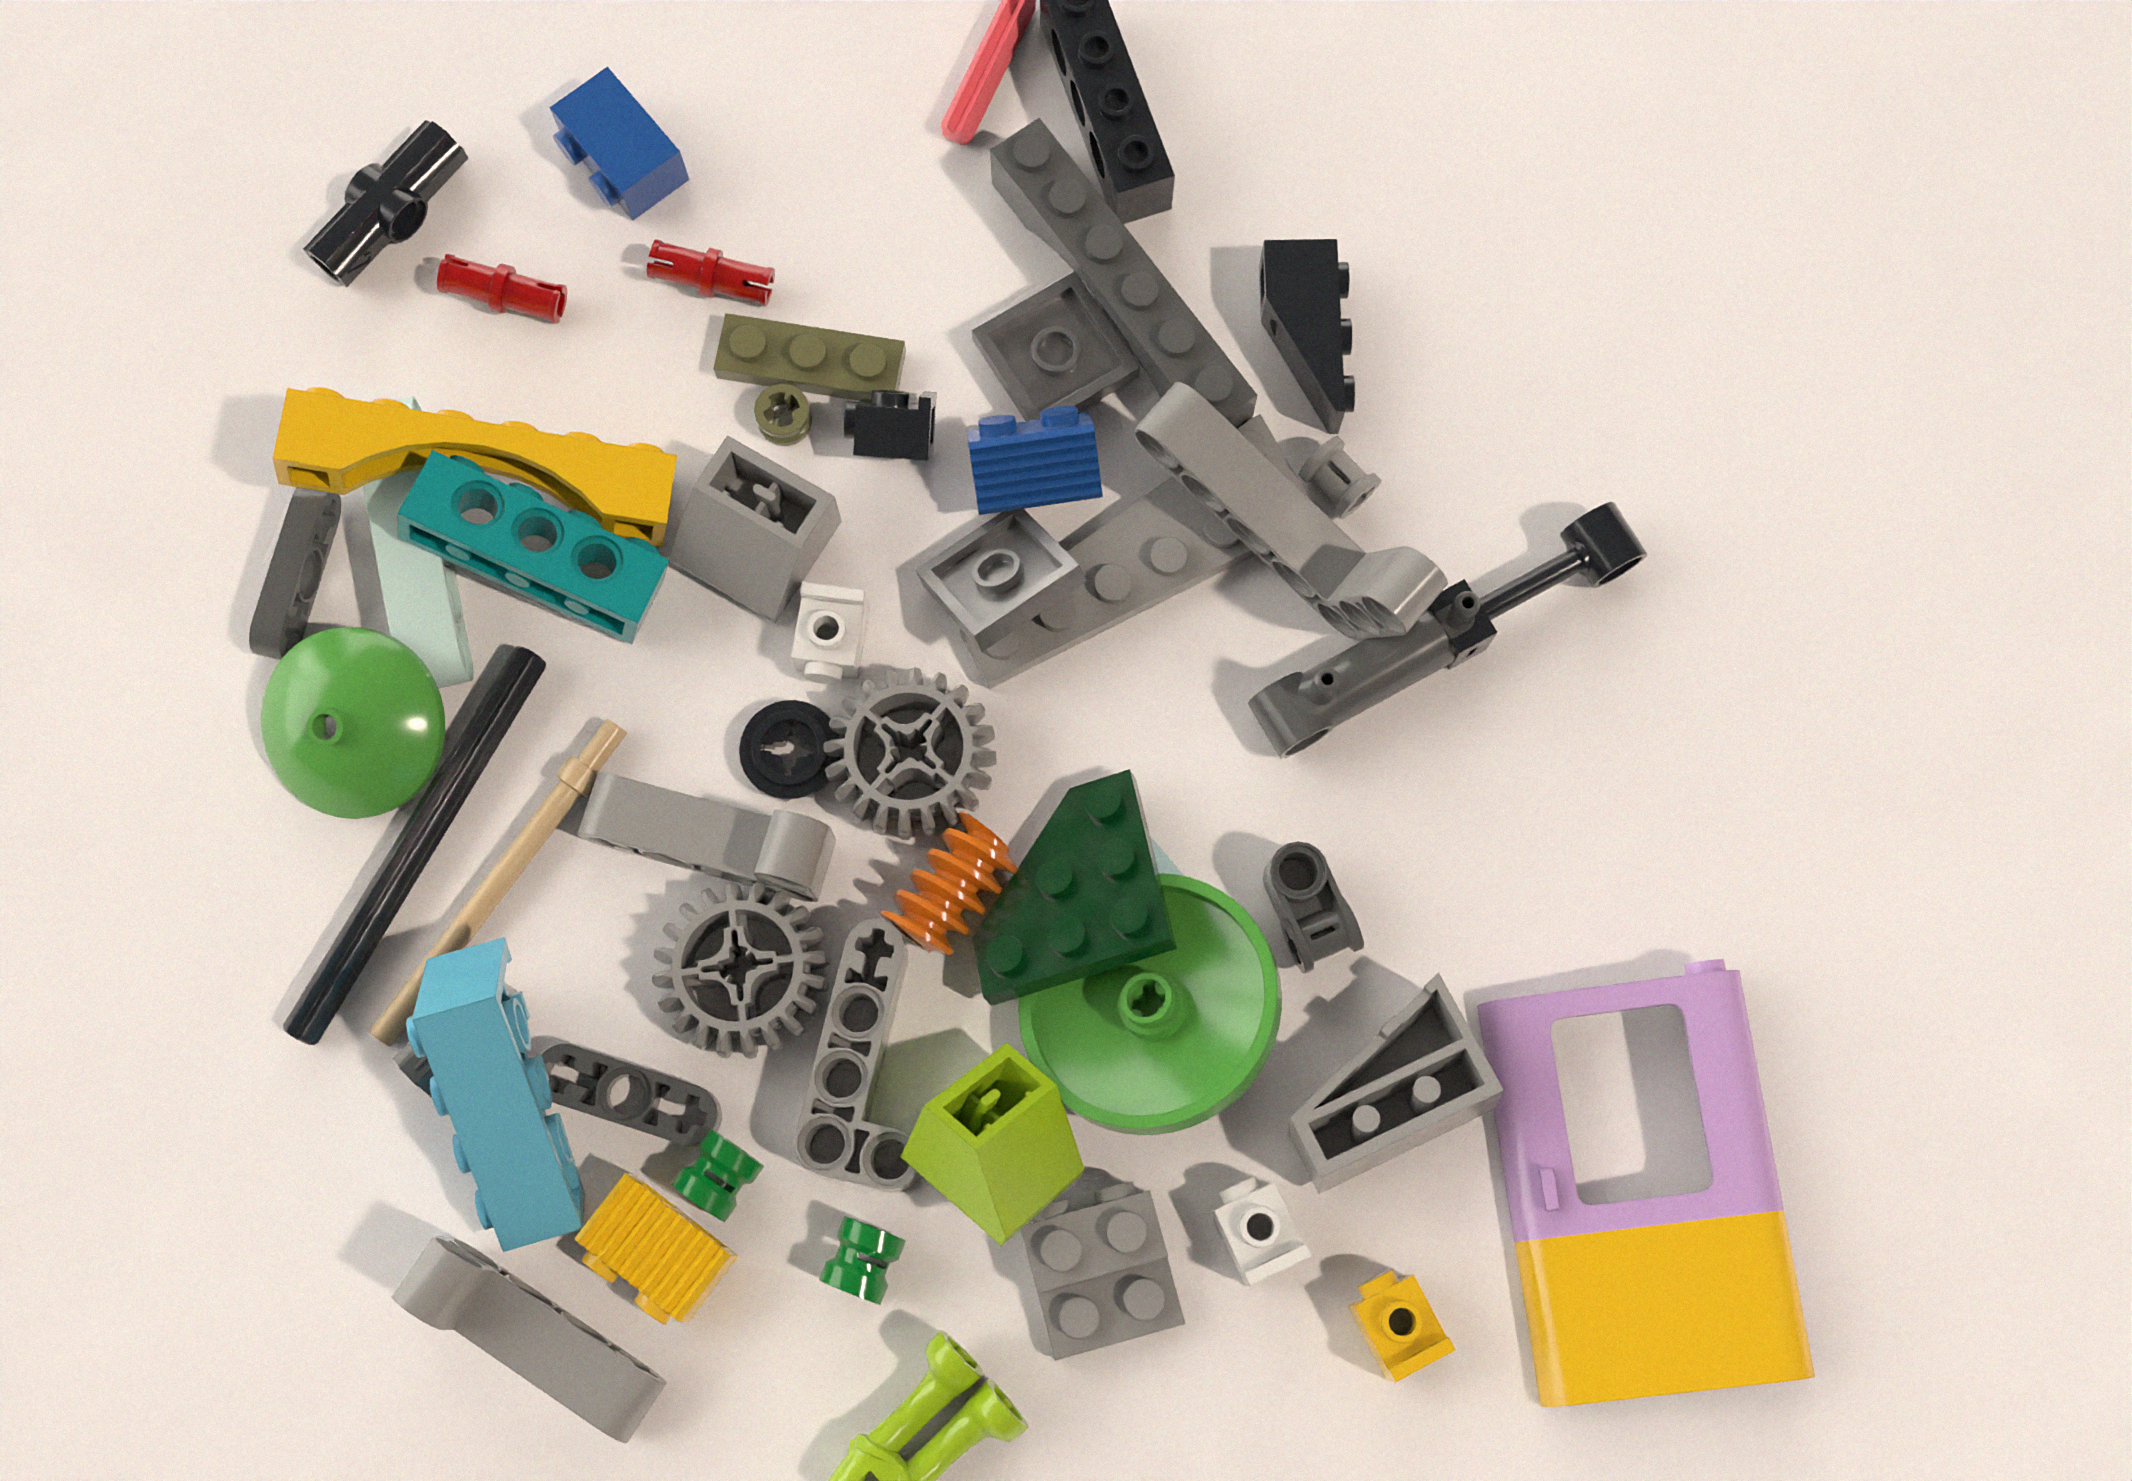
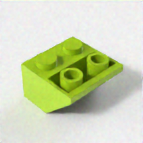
(997, 1144)

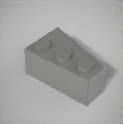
(1397, 1092)

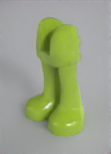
(948, 1375)

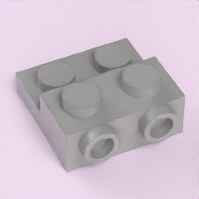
(1101, 1271)

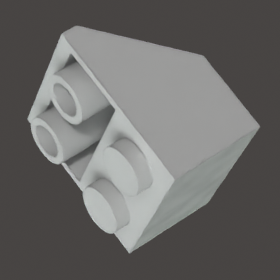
(753, 528)

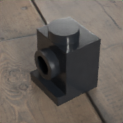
(892, 425)

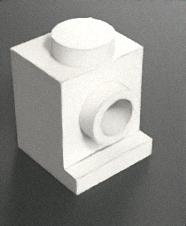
(831, 607)
(1252, 1257)

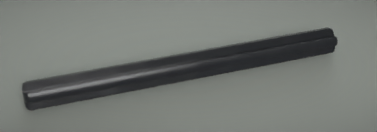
(414, 847)

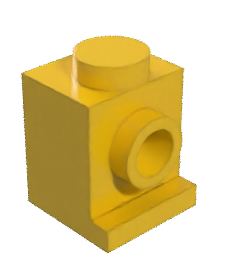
(1399, 1354)

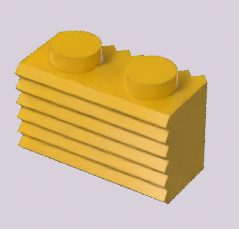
(655, 1250)

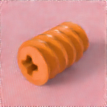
(951, 887)

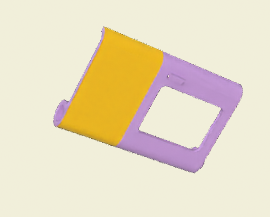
(1652, 1287)

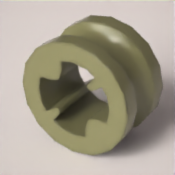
(764, 412)

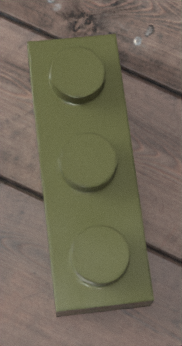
(807, 358)

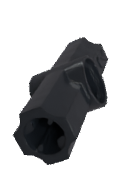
(386, 203)

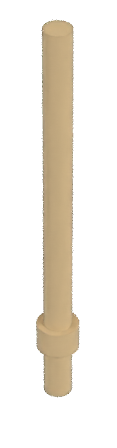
(576, 779)

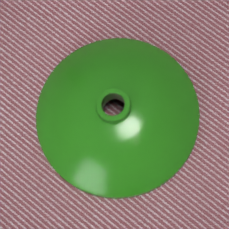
(384, 717)

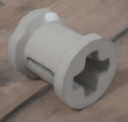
(1332, 458)

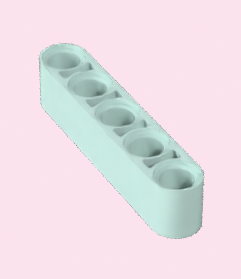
(417, 585)

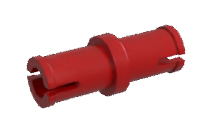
(710, 272)
(502, 288)

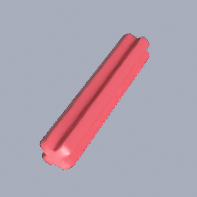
(986, 70)

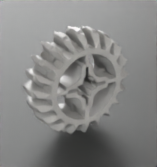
(872, 718)
(709, 971)

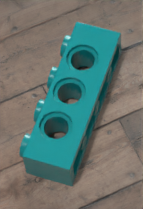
(551, 577)

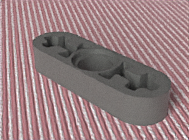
(294, 572)
(679, 1093)

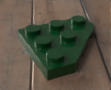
(1079, 897)

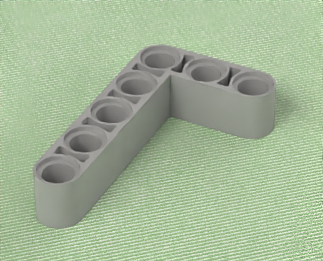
(1349, 588)

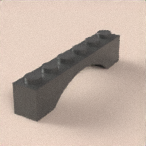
(1078, 224)

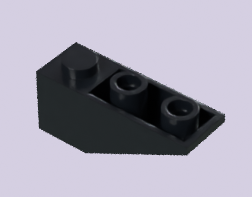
(1303, 318)

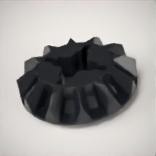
(771, 729)

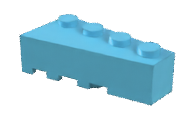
(496, 1096)

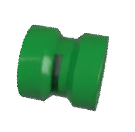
(726, 1162)
(857, 1275)

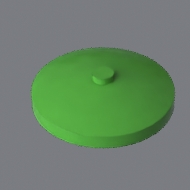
(1166, 1034)

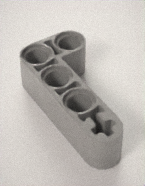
(710, 837)
(863, 1050)
(530, 1334)

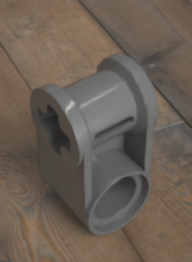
(1311, 909)

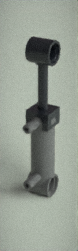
(1451, 631)

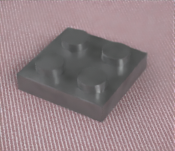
(1056, 350)
(1000, 577)

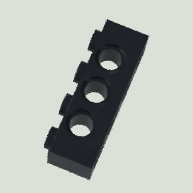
(1109, 107)

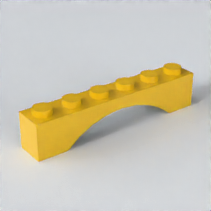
(348, 442)

